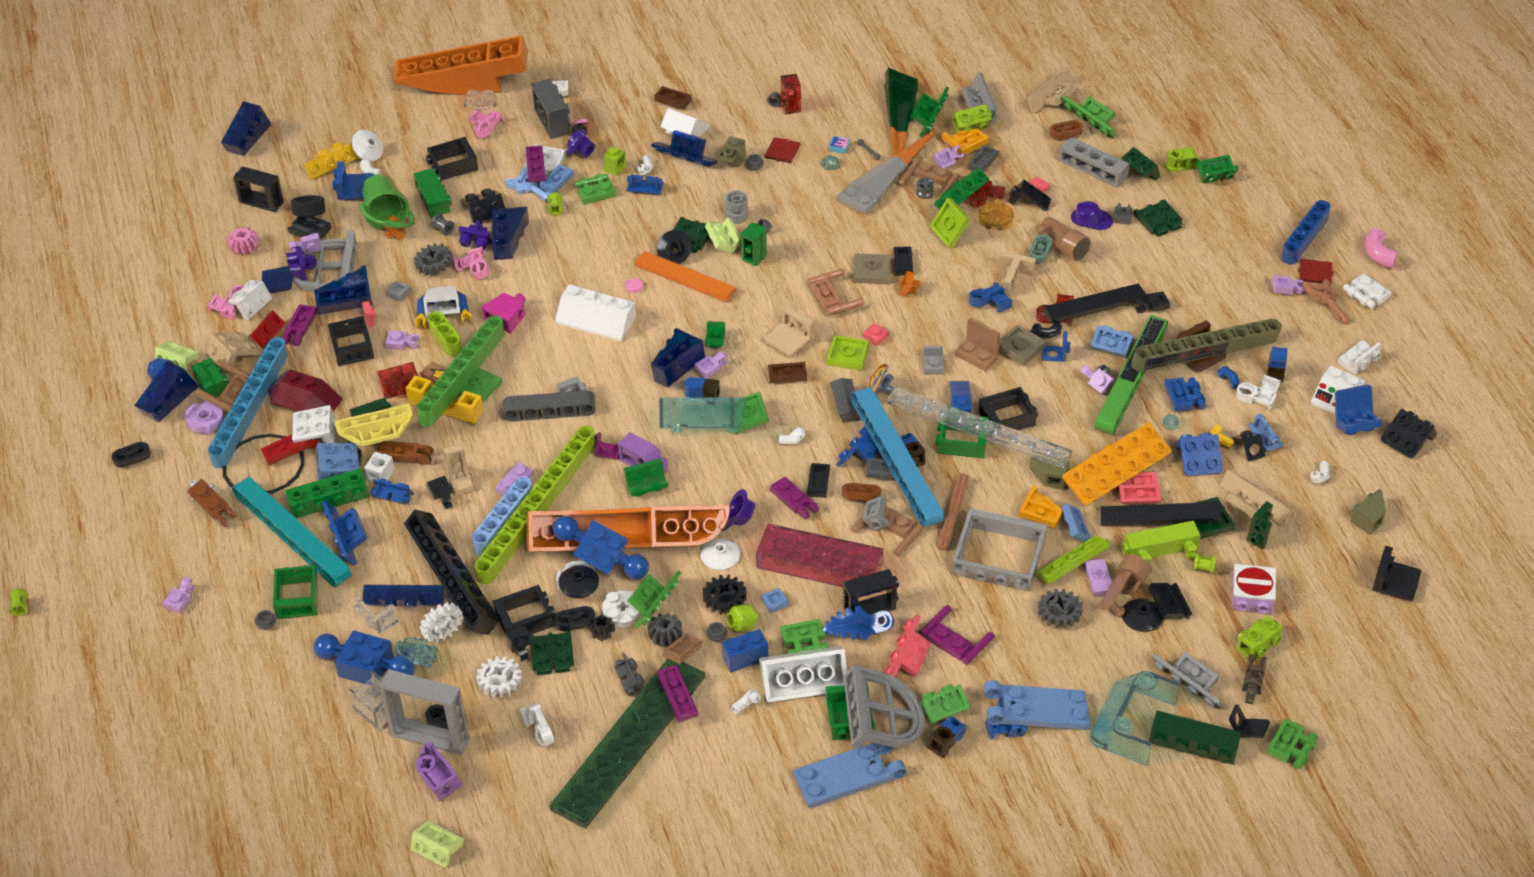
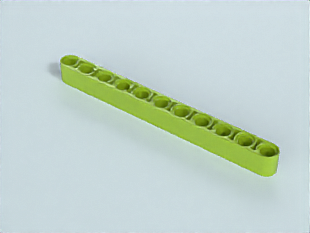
(538, 499)

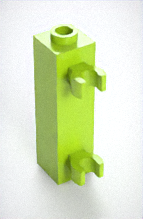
(1163, 541)

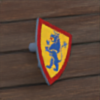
(880, 382)

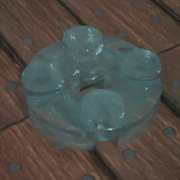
(417, 651)

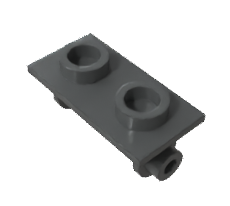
(627, 668)

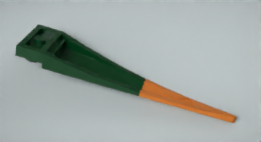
(900, 99)

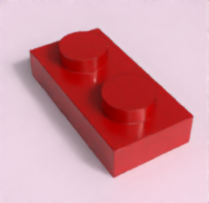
(267, 329)

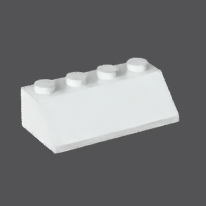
(595, 313)
(802, 673)

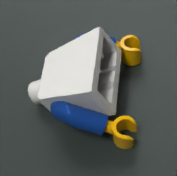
(443, 300)

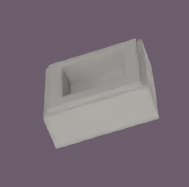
(398, 291)

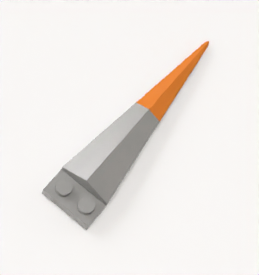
(870, 188)

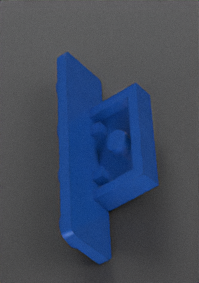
(862, 446)
(347, 530)

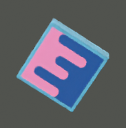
(839, 144)

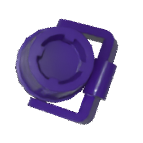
(580, 144)

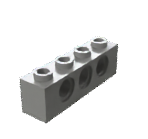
(1094, 162)

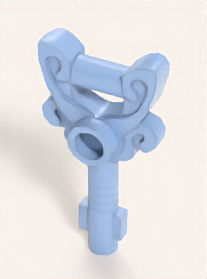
(522, 184)

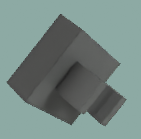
(1122, 214)

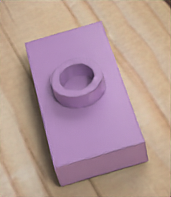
(1098, 576)

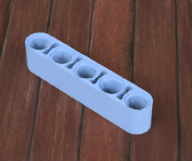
(500, 514)

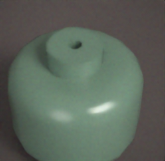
(830, 162)

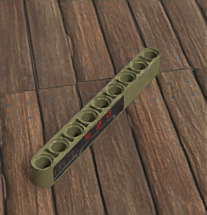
(1206, 345)

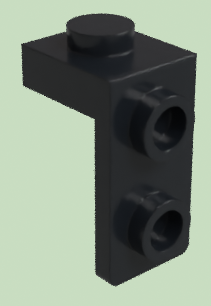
(1031, 193)

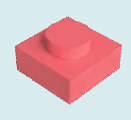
(369, 313)
(875, 334)

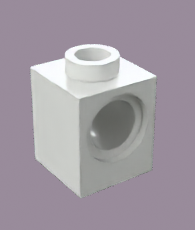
(379, 467)

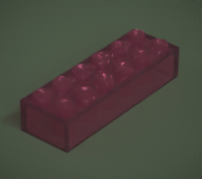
(816, 556)

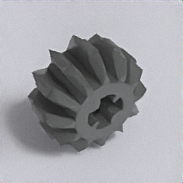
(664, 629)

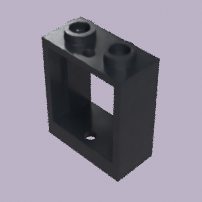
(448, 150)
(273, 194)
(354, 352)
(991, 403)
(869, 585)
(533, 624)

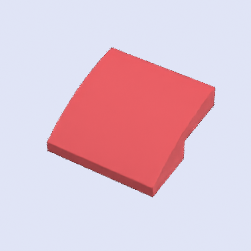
(1140, 489)

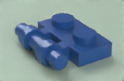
(1179, 393)

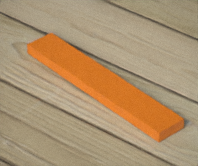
(685, 276)

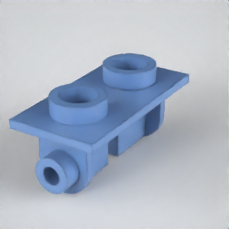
(1270, 439)

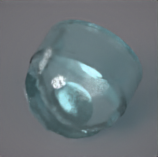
(1170, 426)

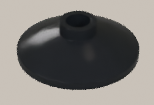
(669, 241)
(578, 581)
(1142, 615)

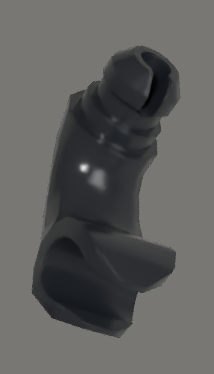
(1044, 333)

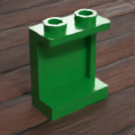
(838, 712)

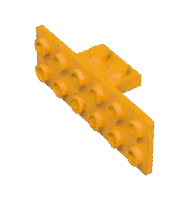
(1116, 464)

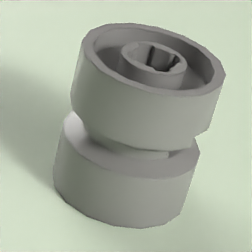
(736, 206)

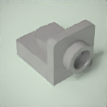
(933, 360)
(571, 385)
(874, 513)

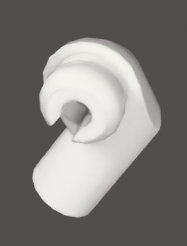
(367, 168)
(750, 697)

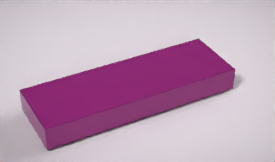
(535, 163)
(677, 693)

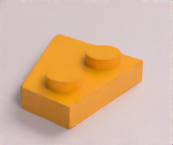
(967, 140)
(1040, 509)

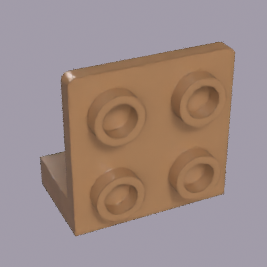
(980, 345)

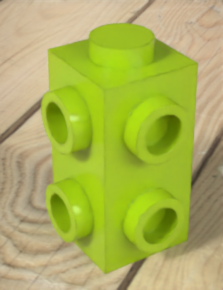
(972, 118)
(1259, 637)

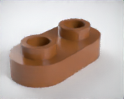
(1066, 129)
(859, 491)

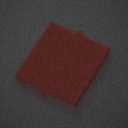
(782, 150)
(1315, 271)

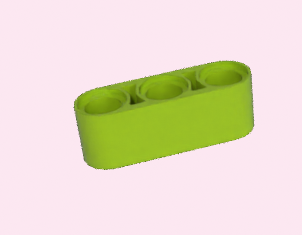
(444, 333)

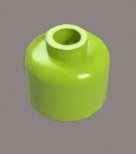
(742, 618)

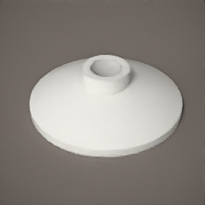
(363, 149)
(720, 554)

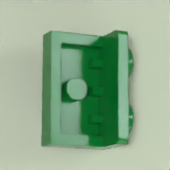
(1216, 168)

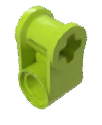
(1183, 159)

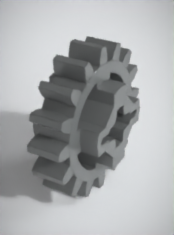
(433, 259)
(1060, 608)

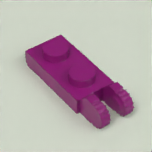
(299, 323)
(793, 497)

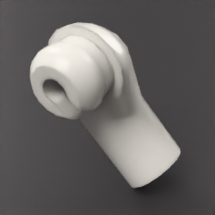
(647, 166)
(793, 438)
(1321, 476)

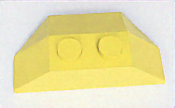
(375, 426)

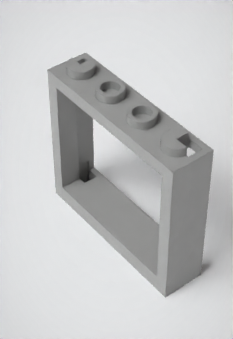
(1002, 525)
(449, 740)

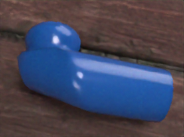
(1231, 375)

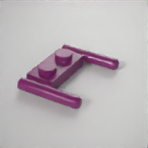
(951, 641)

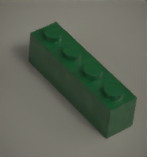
(1195, 737)

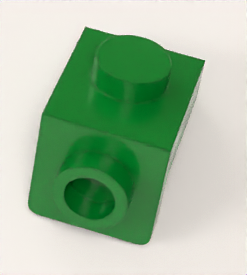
(715, 334)

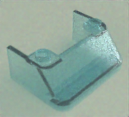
(702, 413)
(1113, 731)

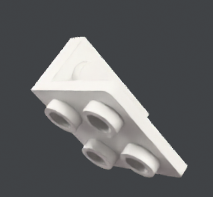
(315, 424)

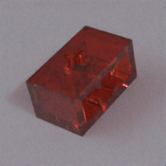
(790, 93)
(395, 379)

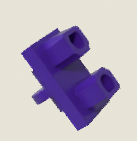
(475, 233)
(298, 263)

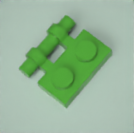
(597, 192)
(803, 633)
(1285, 741)

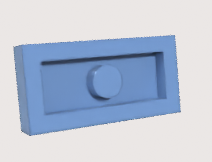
(557, 179)
(1076, 523)

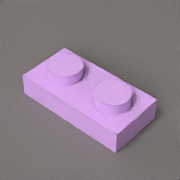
(516, 472)

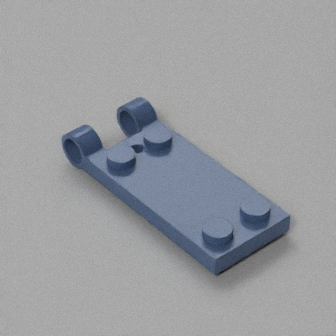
(1037, 706)
(846, 774)

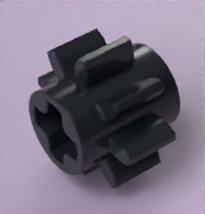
(602, 627)

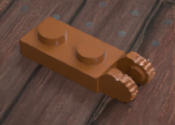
(407, 452)
(211, 502)

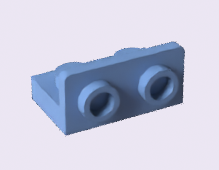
(1112, 341)

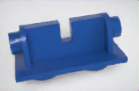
(650, 185)
(399, 492)

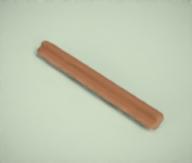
(953, 511)

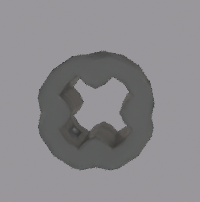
(440, 223)

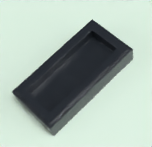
(903, 260)
(818, 480)

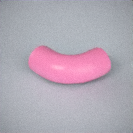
(1376, 249)

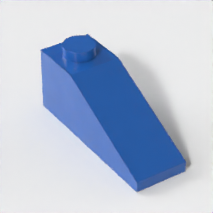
(960, 395)

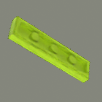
(1072, 559)

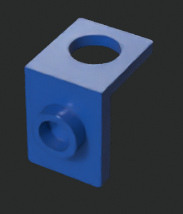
(1061, 351)

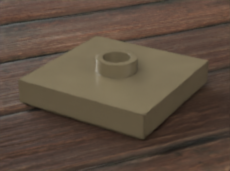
(871, 268)
(1021, 345)

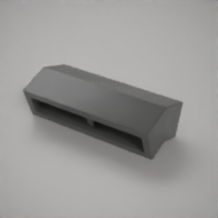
(842, 393)

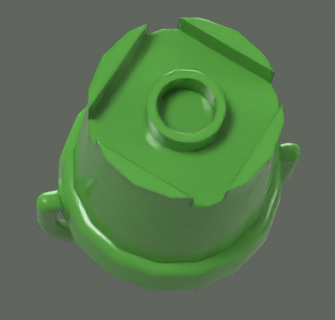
(382, 201)

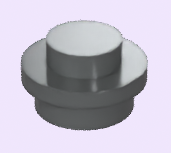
(754, 162)
(265, 620)
(716, 632)

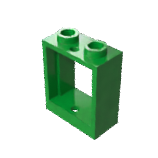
(956, 447)
(295, 606)

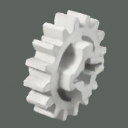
(440, 622)
(499, 677)

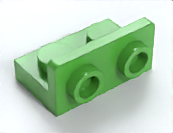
(945, 703)

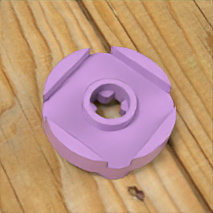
(204, 425)

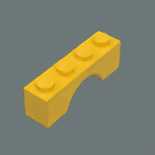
(465, 407)

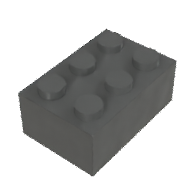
(551, 108)

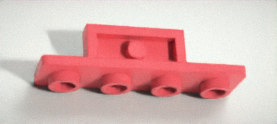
(910, 650)

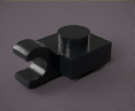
(1154, 301)
(441, 489)
(518, 641)

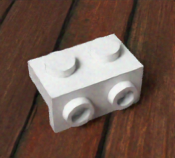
(251, 298)

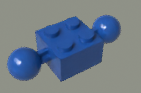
(601, 547)
(361, 656)

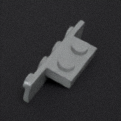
(980, 95)
(1194, 674)

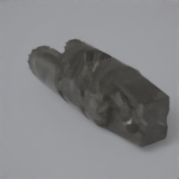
(1253, 678)

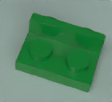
(645, 477)

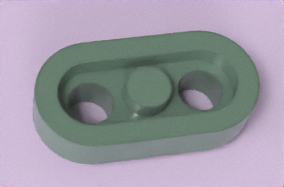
(1041, 248)

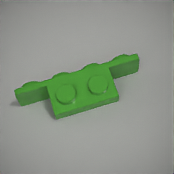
(1094, 113)
(648, 596)

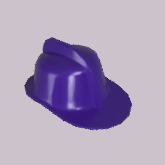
(1090, 215)
(740, 509)

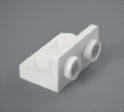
(1360, 357)

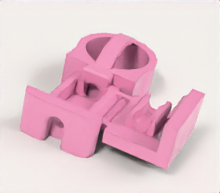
(485, 122)
(473, 262)
(223, 305)

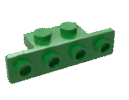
(926, 110)
(963, 189)

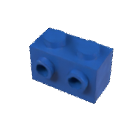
(744, 650)

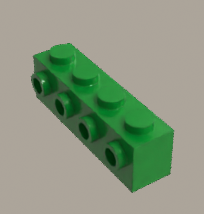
(350, 488)

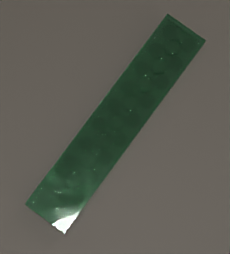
(620, 749)

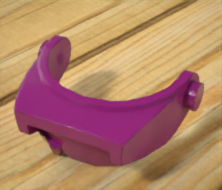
(606, 450)

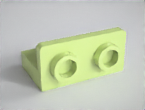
(724, 236)
(177, 353)
(435, 843)

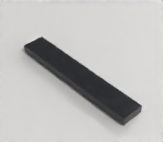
(1093, 303)
(1161, 514)

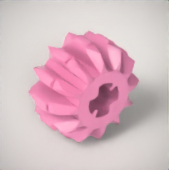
(243, 240)

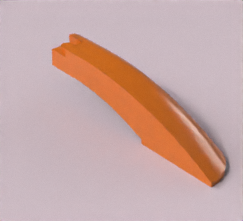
(641, 526)

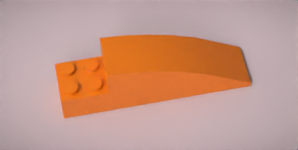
(465, 67)

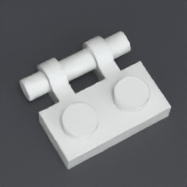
(1367, 291)

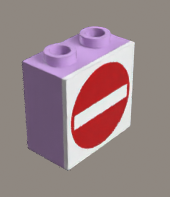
(1253, 588)

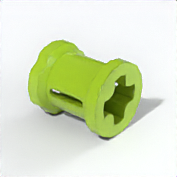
(555, 207)
(1204, 563)
(18, 602)

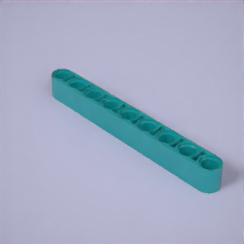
(291, 531)

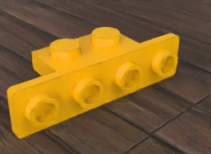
(327, 159)

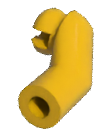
(1224, 440)

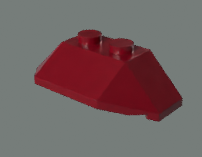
(302, 392)

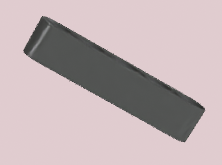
(549, 406)

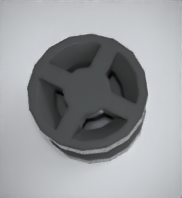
(925, 188)

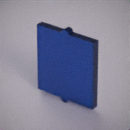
(277, 279)

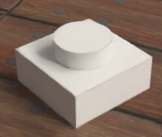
(562, 86)

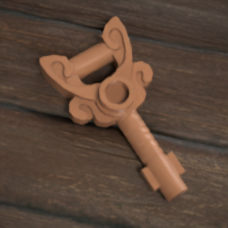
(1324, 294)

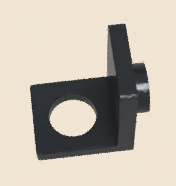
(1249, 438)
(1249, 727)

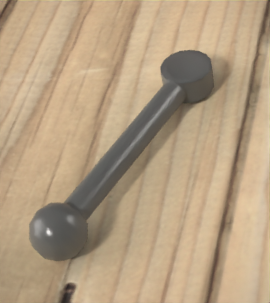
(860, 142)

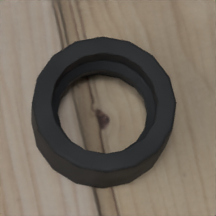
(308, 206)

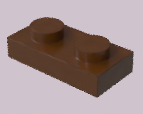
(673, 97)
(787, 372)

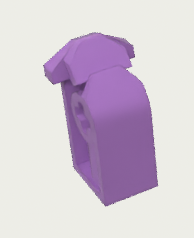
(636, 450)
(437, 772)

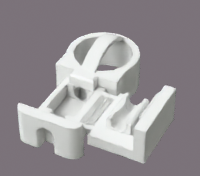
(1263, 396)
(533, 715)

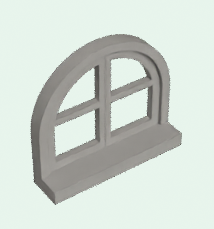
(346, 266)
(859, 708)

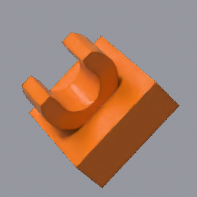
(391, 232)
(909, 285)

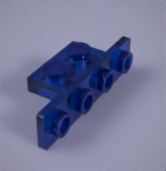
(687, 146)
(403, 595)

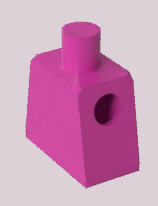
(507, 307)

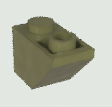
(733, 151)
(1048, 474)
(1370, 513)

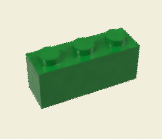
(432, 192)

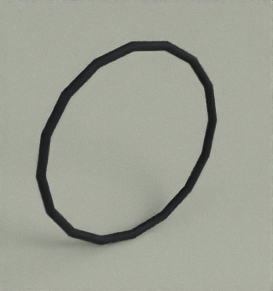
(264, 436)

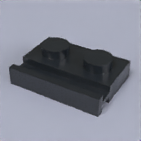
(309, 225)
(1170, 601)

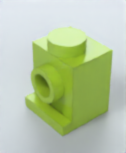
(614, 160)

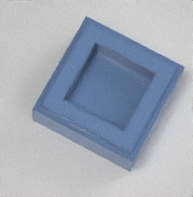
(774, 600)

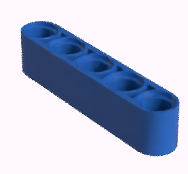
(1306, 232)

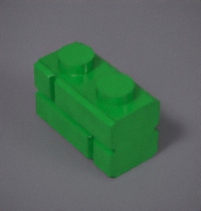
(754, 244)
(209, 377)

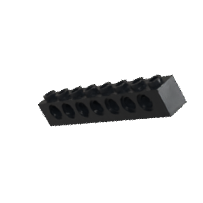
(451, 572)

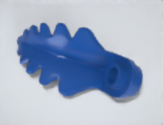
(859, 623)

